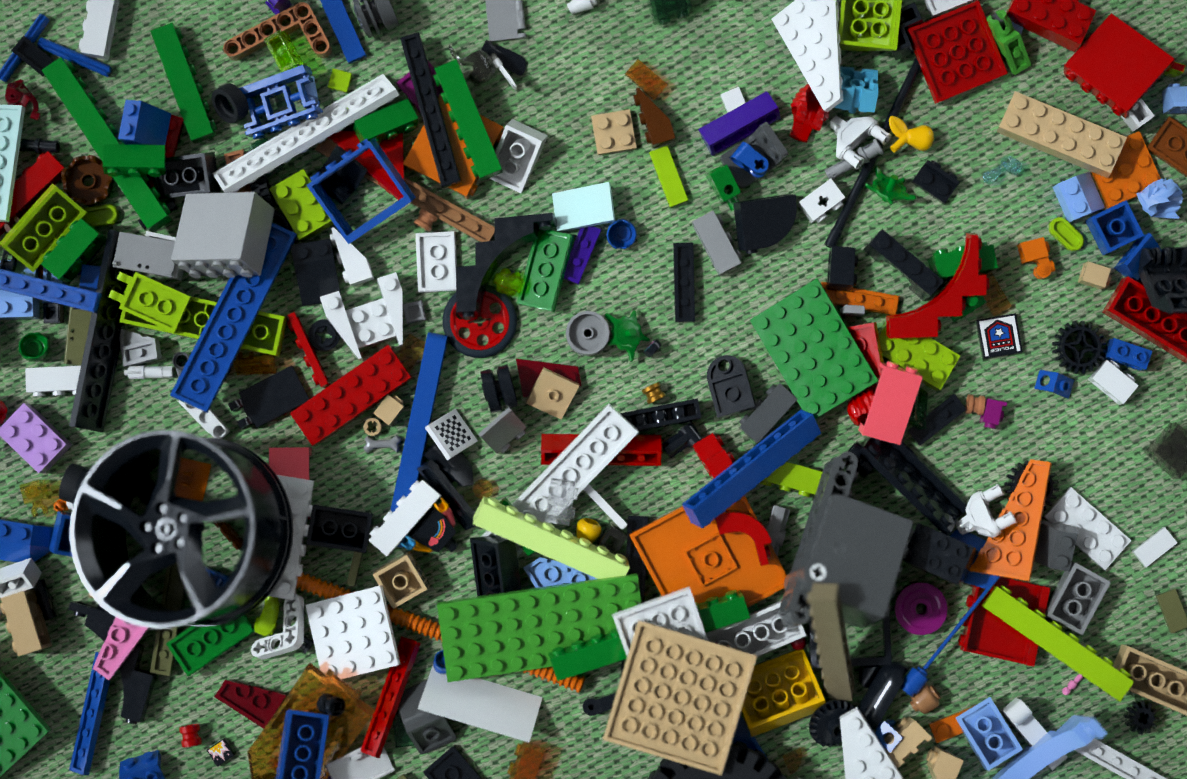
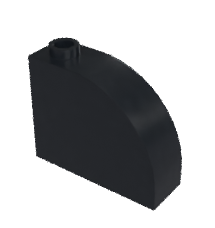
(764, 221)

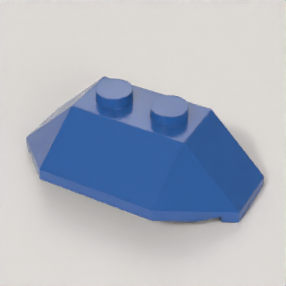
(23, 540)

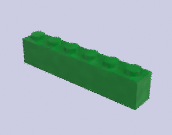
(183, 83)
(468, 120)

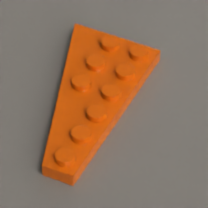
(1014, 550)

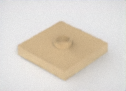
(552, 393)

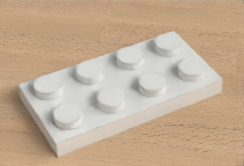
(1096, 534)

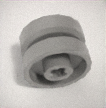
(587, 345)

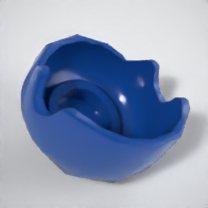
(621, 234)

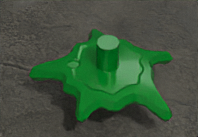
(889, 188)
(626, 333)

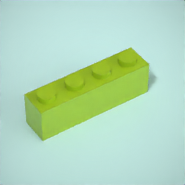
(794, 477)

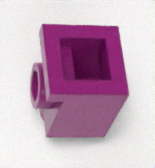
(992, 413)

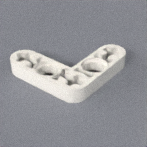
(290, 638)

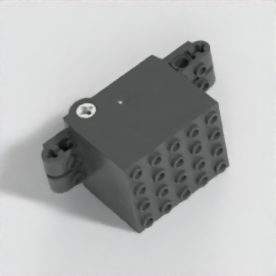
(847, 547)

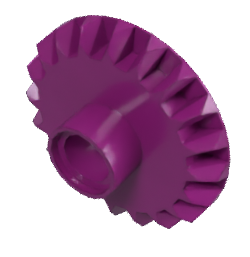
(934, 612)

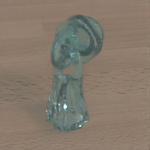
(1012, 167)

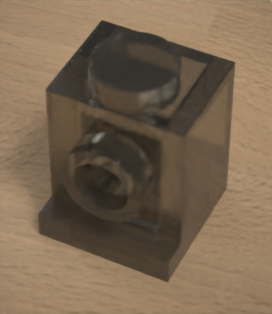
(618, 535)

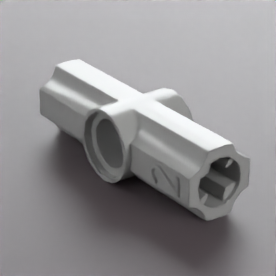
(776, 526)

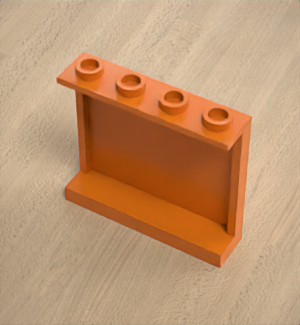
(422, 161)

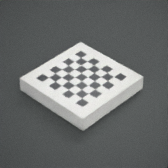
(451, 434)

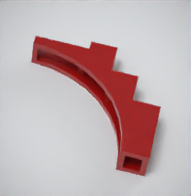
(949, 302)

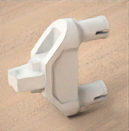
(852, 133)
(980, 516)

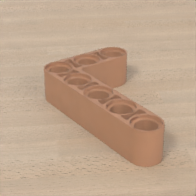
(275, 22)

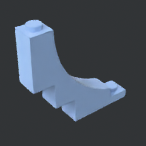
(1072, 735)

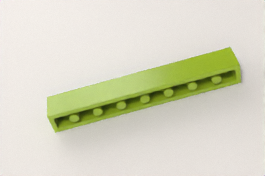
(1057, 643)

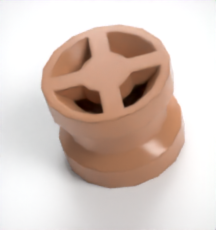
(425, 220)
(975, 404)

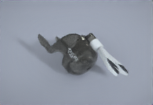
(483, 66)

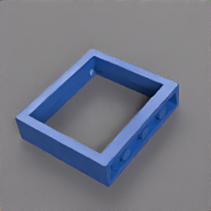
(331, 209)

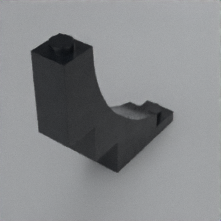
(509, 236)
(136, 682)

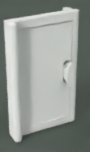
(360, 766)

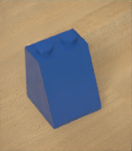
(143, 124)

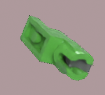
(1008, 41)

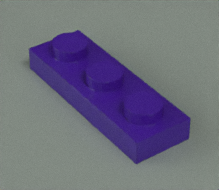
(581, 253)

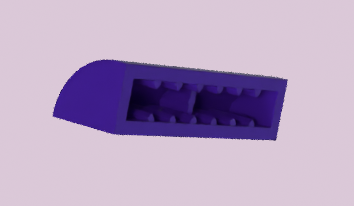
(739, 123)

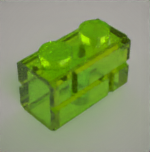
(283, 51)

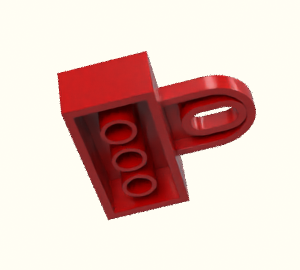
(1055, 20)

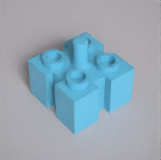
(859, 90)

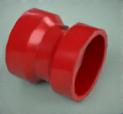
(190, 735)

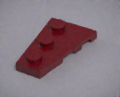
(530, 371)
(251, 701)

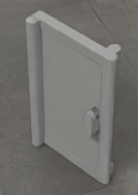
(151, 253)

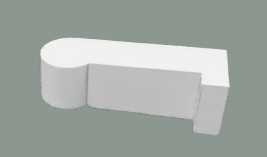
(208, 421)

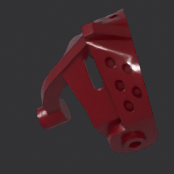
(14, 94)

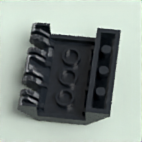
(1165, 278)

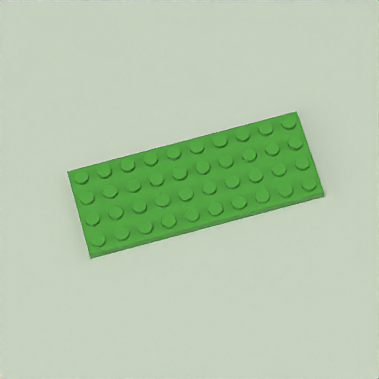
(521, 627)

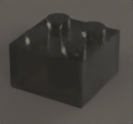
(1170, 450)

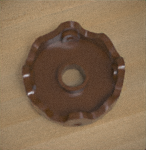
(75, 174)

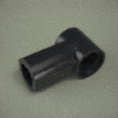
(684, 438)

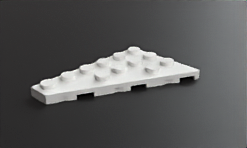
(814, 41)
(863, 751)

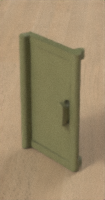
(79, 321)

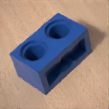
(1127, 354)

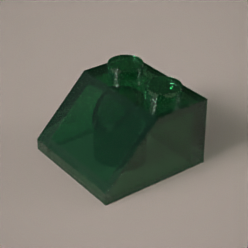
(665, 10)

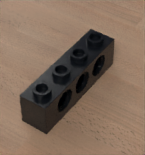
(664, 415)

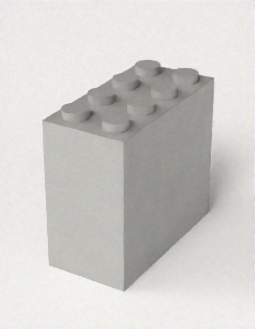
(223, 234)

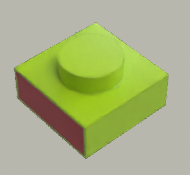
(1176, 70)

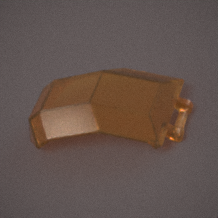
(341, 730)

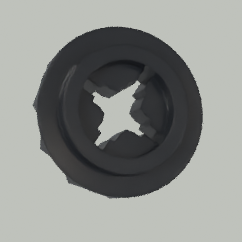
(316, 340)

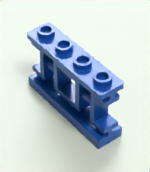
(274, 86)

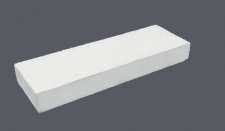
(605, 506)

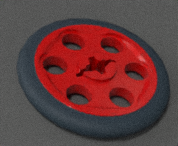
(496, 342)

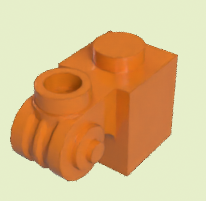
(1037, 252)

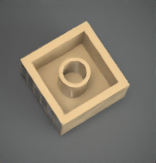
(401, 579)

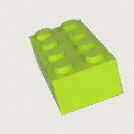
(42, 227)
(924, 353)

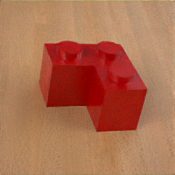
(712, 455)

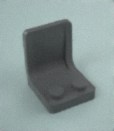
(766, 144)
(424, 728)

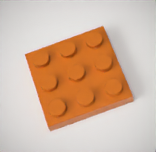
(1131, 173)

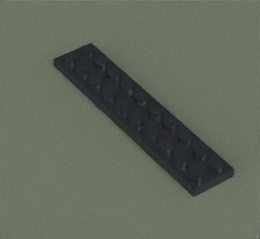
(101, 347)

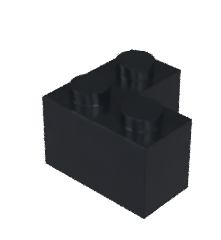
(909, 18)

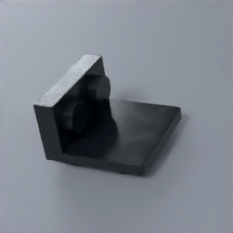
(345, 180)

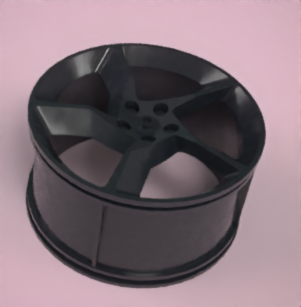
(173, 530)

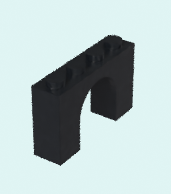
(886, 248)

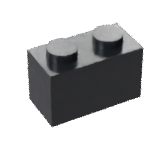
(841, 268)

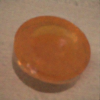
(483, 488)

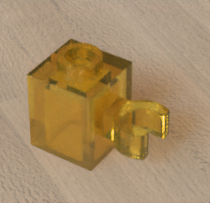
(35, 493)

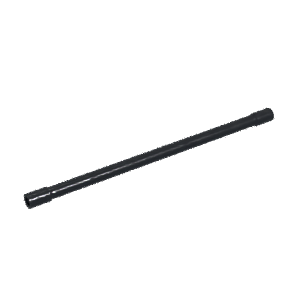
(836, 232)

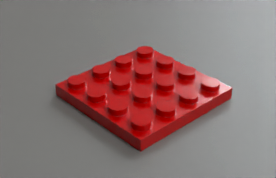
(956, 51)

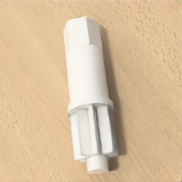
(143, 372)

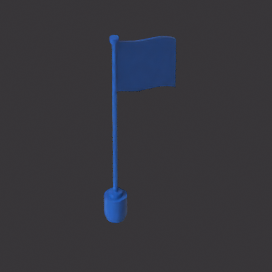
(916, 678)

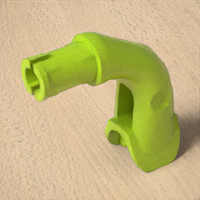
(266, 623)

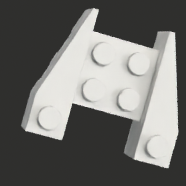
(371, 321)

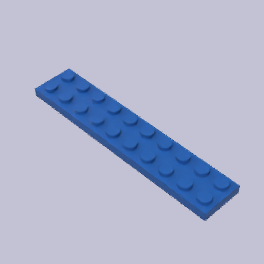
(230, 326)

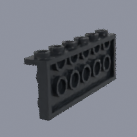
(915, 482)

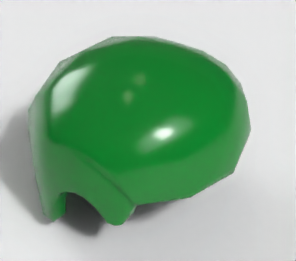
(34, 347)

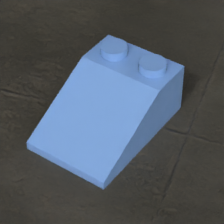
(16, 305)
(988, 734)

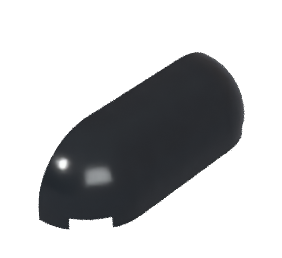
(882, 692)

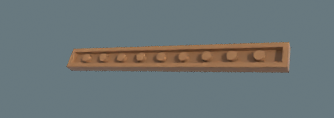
(434, 204)

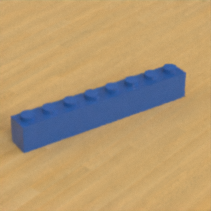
(751, 469)

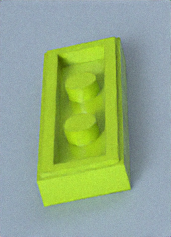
(668, 176)

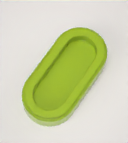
(101, 215)
(1066, 234)

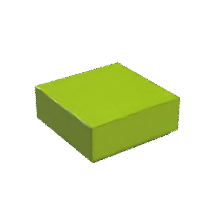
(340, 80)

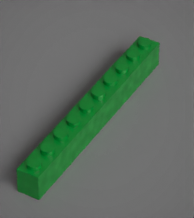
(99, 132)
(608, 648)

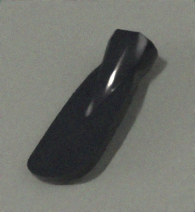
(510, 59)

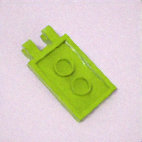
(152, 301)

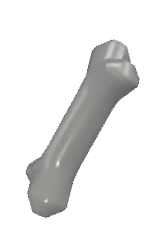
(372, 444)

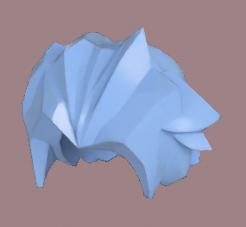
(1161, 199)

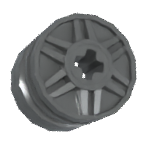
(375, 13)

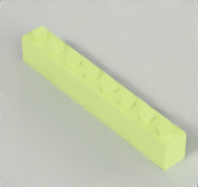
(549, 540)

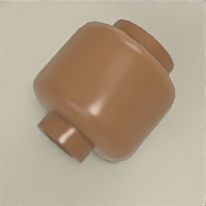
(926, 699)

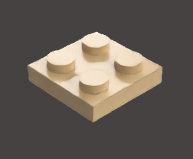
(613, 132)

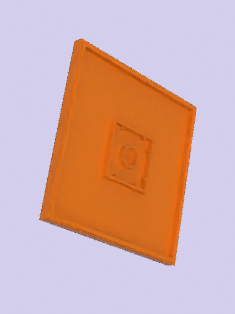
(707, 562)

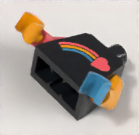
(433, 530)

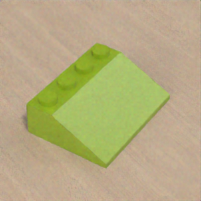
(869, 24)

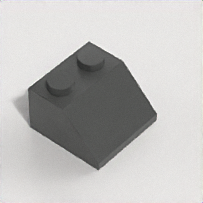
(1056, 545)

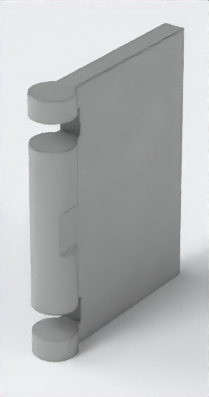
(505, 19)

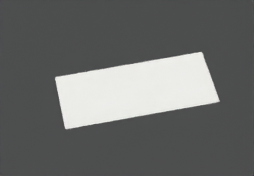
(482, 705)

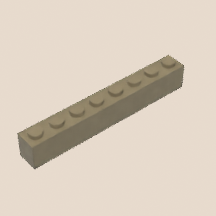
(831, 641)

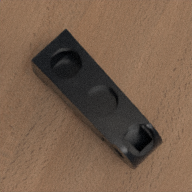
(594, 706)

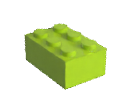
(301, 206)

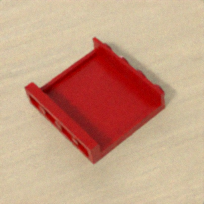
(1117, 65)
(994, 638)

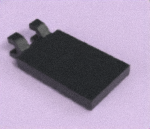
(270, 398)

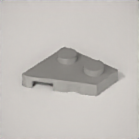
(138, 348)

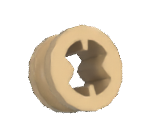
(378, 427)

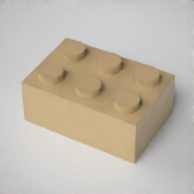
(25, 622)

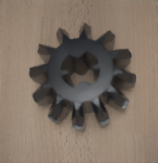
(1134, 715)

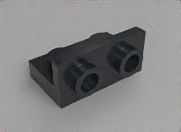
(936, 181)

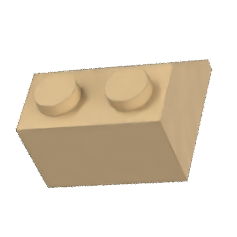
(943, 764)

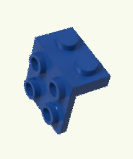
(142, 767)

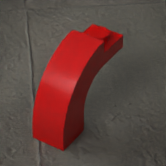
(743, 522)

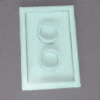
(583, 207)

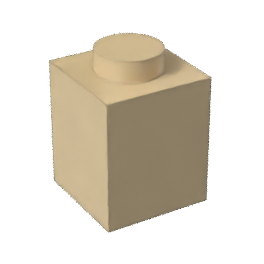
(1095, 275)
(390, 409)

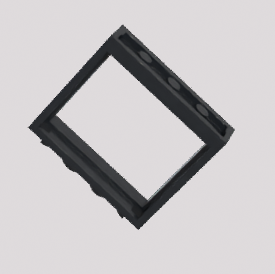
(855, 661)

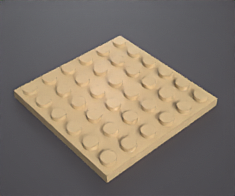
(679, 697)

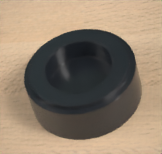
(652, 348)

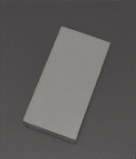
(852, 311)

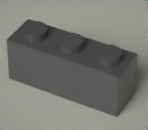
(767, 412)

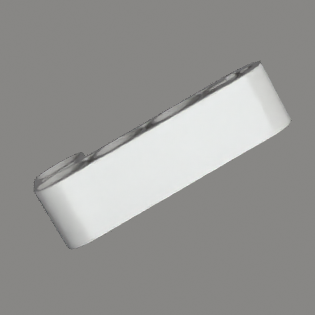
(1022, 719)

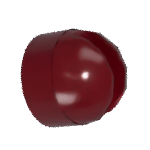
(799, 644)

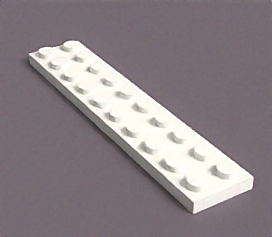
(305, 135)
(578, 462)

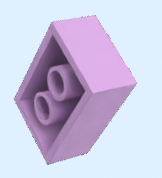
(34, 438)

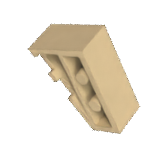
(912, 736)

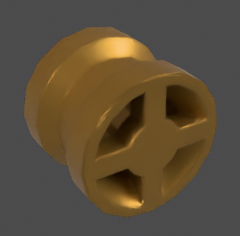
(653, 393)

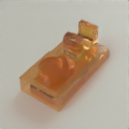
(255, 364)

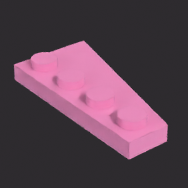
(117, 647)

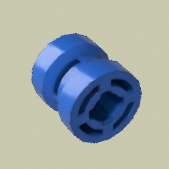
(439, 659)

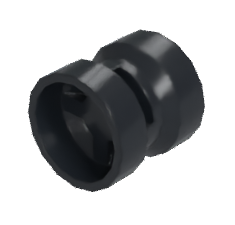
(331, 704)

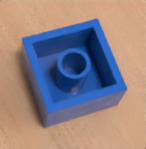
(1114, 227)

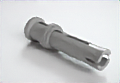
(867, 152)

